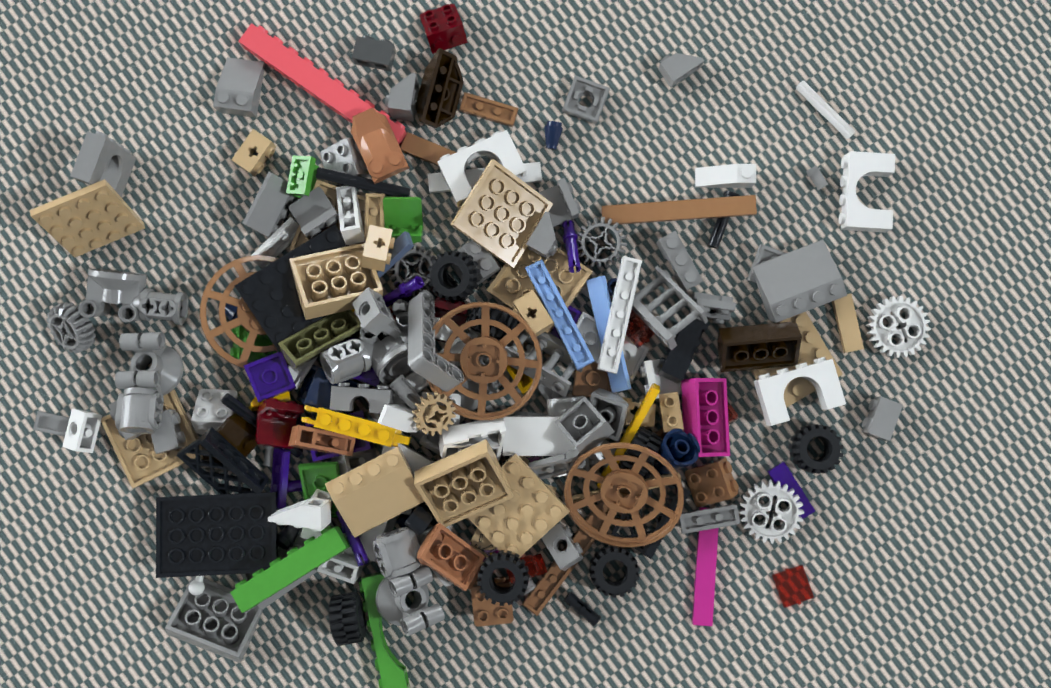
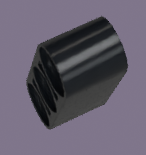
(420, 518)

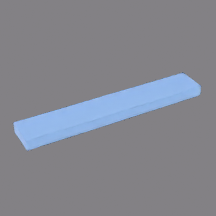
(601, 306)
(559, 314)

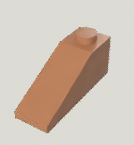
(321, 440)

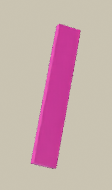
(705, 576)

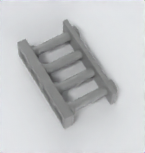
(656, 323)
(558, 351)

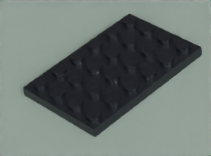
(273, 292)
(215, 534)

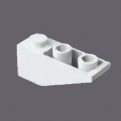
(310, 514)

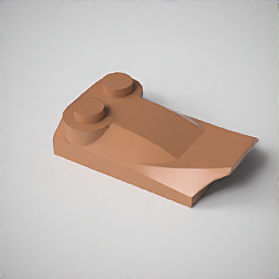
(377, 145)
(450, 557)

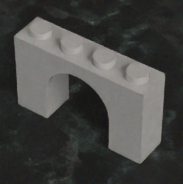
(103, 159)

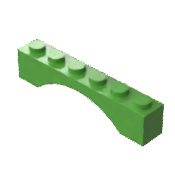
(391, 670)

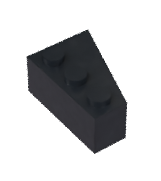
(679, 359)

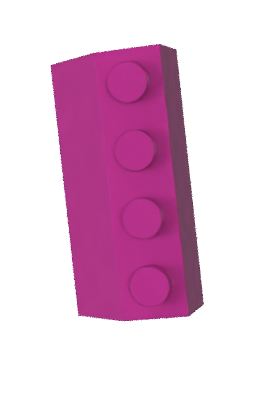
(707, 414)

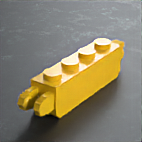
(355, 427)

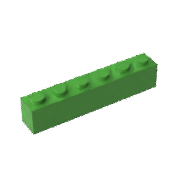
(291, 568)

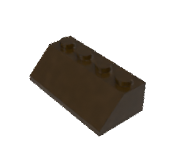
(759, 346)

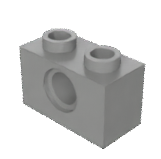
(554, 538)

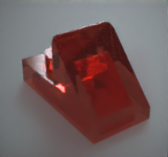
(535, 565)

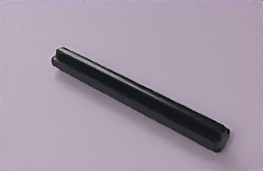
(361, 182)
(250, 416)

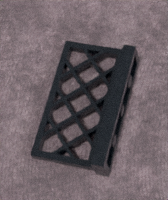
(230, 460)
(650, 549)

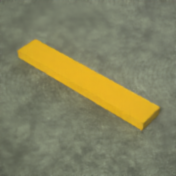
(635, 423)

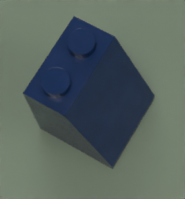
(317, 389)

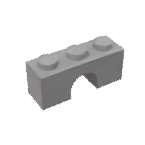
(677, 255)
(344, 397)

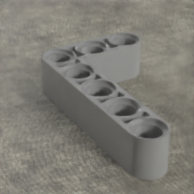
(421, 345)

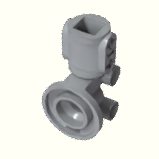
(136, 300)
(356, 356)
(142, 402)
(399, 565)

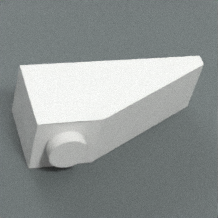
(726, 176)
(349, 215)

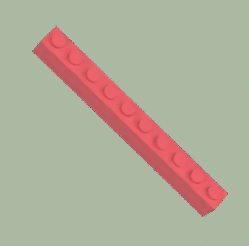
(309, 78)

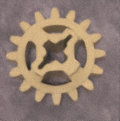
(439, 419)

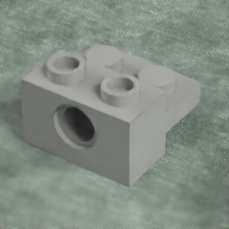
(721, 304)
(374, 314)

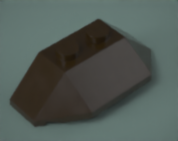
(439, 90)
(239, 434)

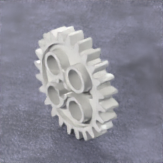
(912, 319)
(789, 515)

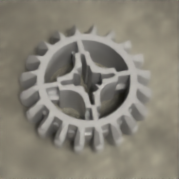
(585, 236)
(419, 263)
(70, 327)

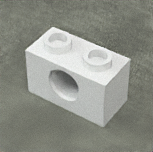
(82, 431)

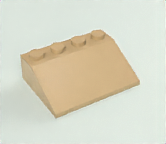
(332, 280)
(463, 484)
(375, 492)

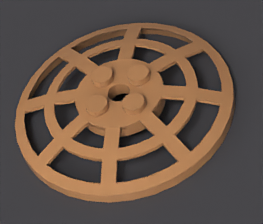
(245, 316)
(497, 360)
(620, 502)

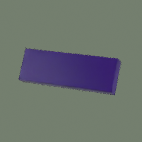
(280, 474)
(783, 474)

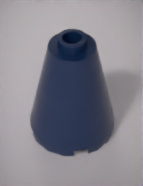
(678, 449)

